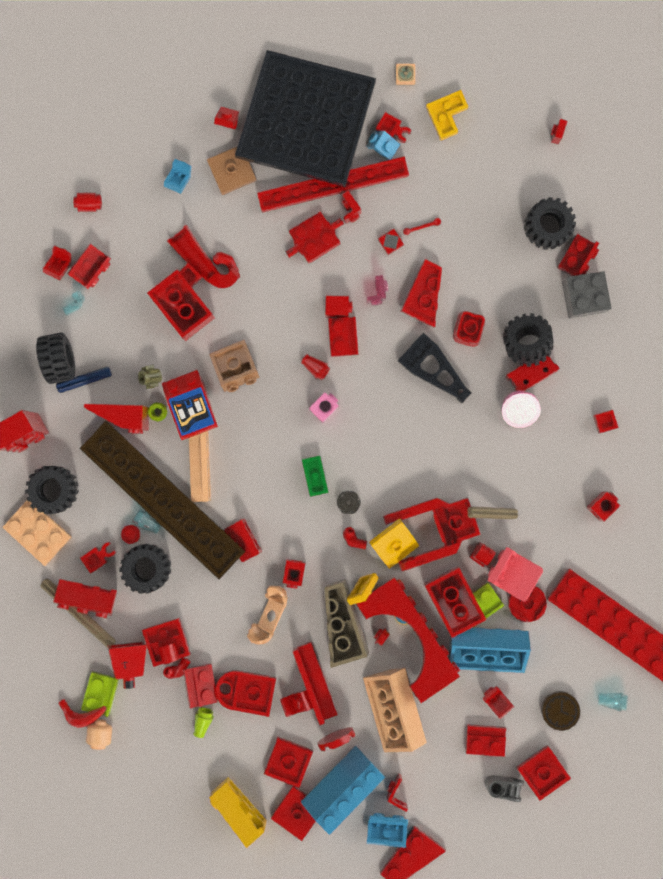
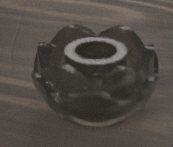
(348, 508)

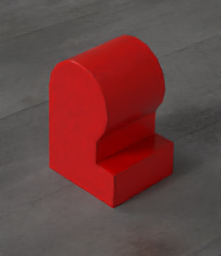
(482, 554)

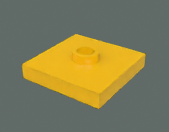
(394, 543)

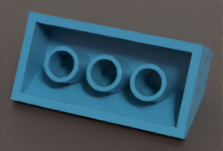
(490, 650)
(342, 790)

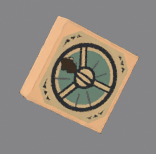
(405, 74)

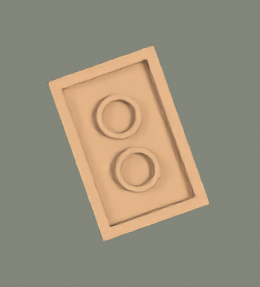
(37, 533)

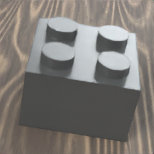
(586, 294)

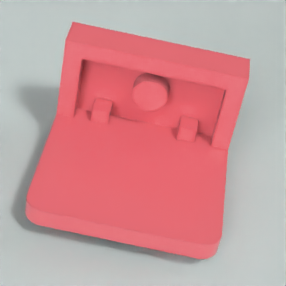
(515, 574)

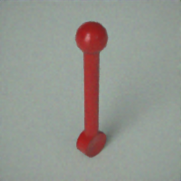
(436, 222)

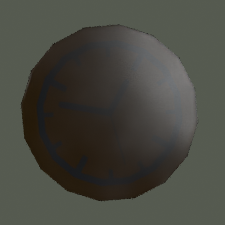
(560, 710)

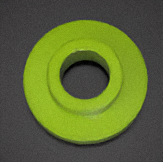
(151, 411)

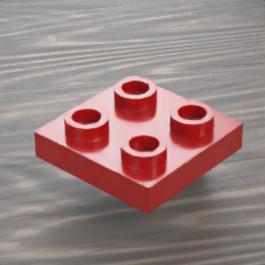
(166, 642)

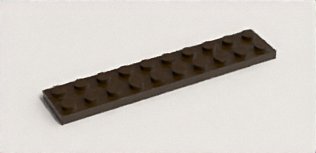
(162, 500)

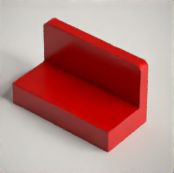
(244, 537)

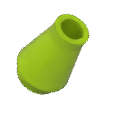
(203, 719)

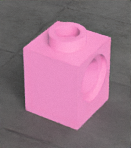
(321, 415)

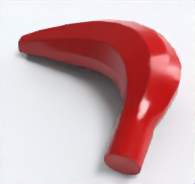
(80, 719)

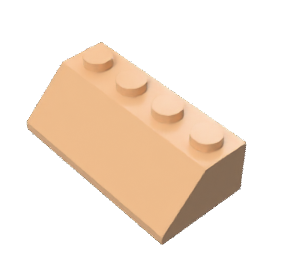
(395, 711)

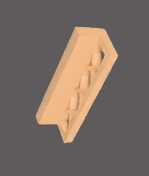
(200, 467)

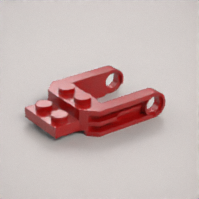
(451, 523)

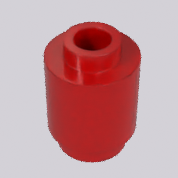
(87, 202)

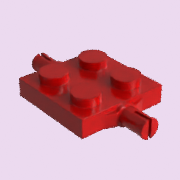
(314, 237)

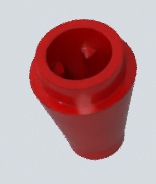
(315, 366)

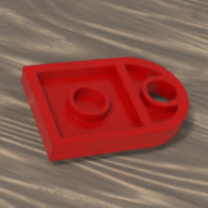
(248, 693)

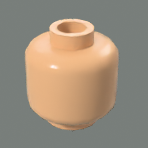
(99, 734)

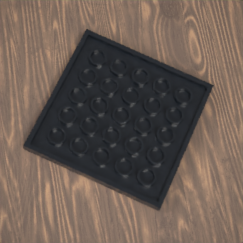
(305, 118)

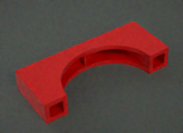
(436, 668)

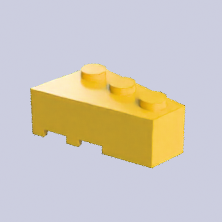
(238, 812)

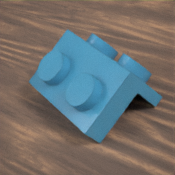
(387, 830)

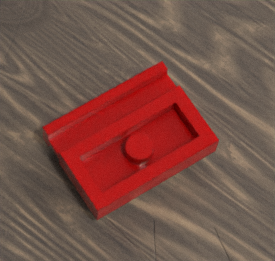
(343, 336)
(200, 685)
(486, 740)

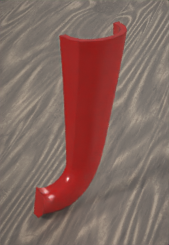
(190, 250)

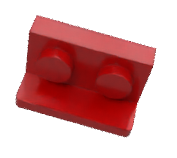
(578, 256)

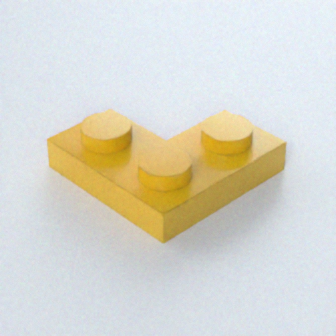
(442, 112)

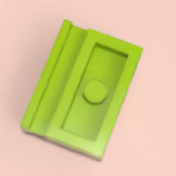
(487, 600)
(100, 692)

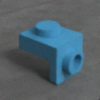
(383, 144)
(178, 176)

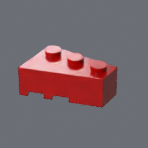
(85, 598)

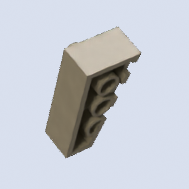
(343, 626)

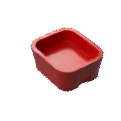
(469, 329)

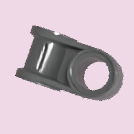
(508, 788)

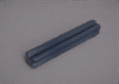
(84, 379)

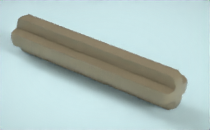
(493, 513)

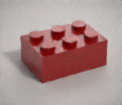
(21, 430)

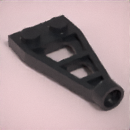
(418, 352)

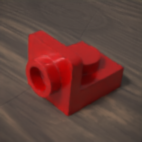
(350, 204)
(296, 703)

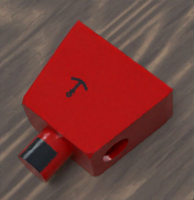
(128, 661)

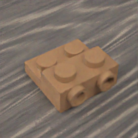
(234, 366)

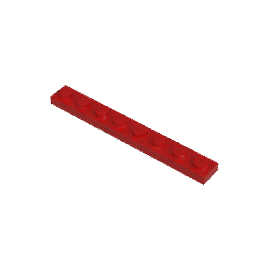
(317, 189)

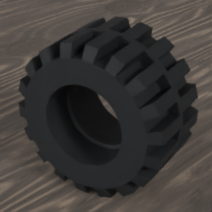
(560, 212)
(523, 327)
(55, 358)
(36, 493)
(129, 568)

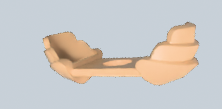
(264, 630)

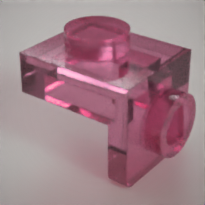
(381, 288)

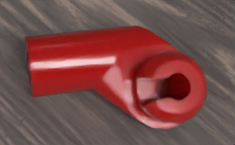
(228, 260)
(352, 540)
(176, 671)

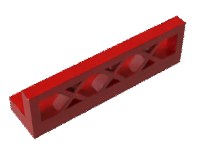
(314, 682)

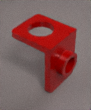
(392, 787)

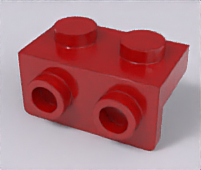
(89, 266)

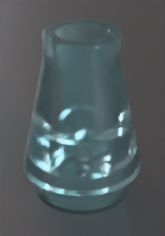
(145, 521)
(614, 701)

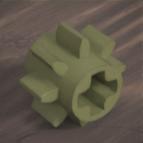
(149, 376)

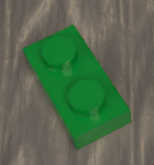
(315, 476)

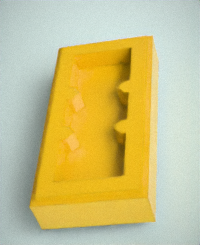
(362, 588)

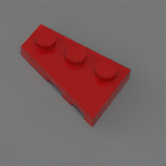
(423, 295)
(417, 854)

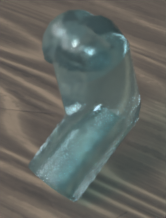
(76, 304)

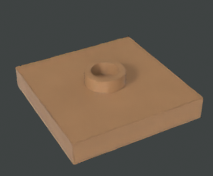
(230, 172)

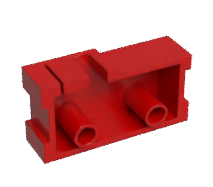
(531, 375)

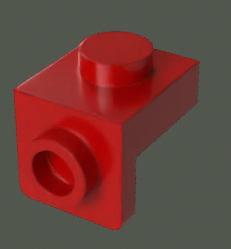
(227, 118)
(58, 263)
(497, 702)

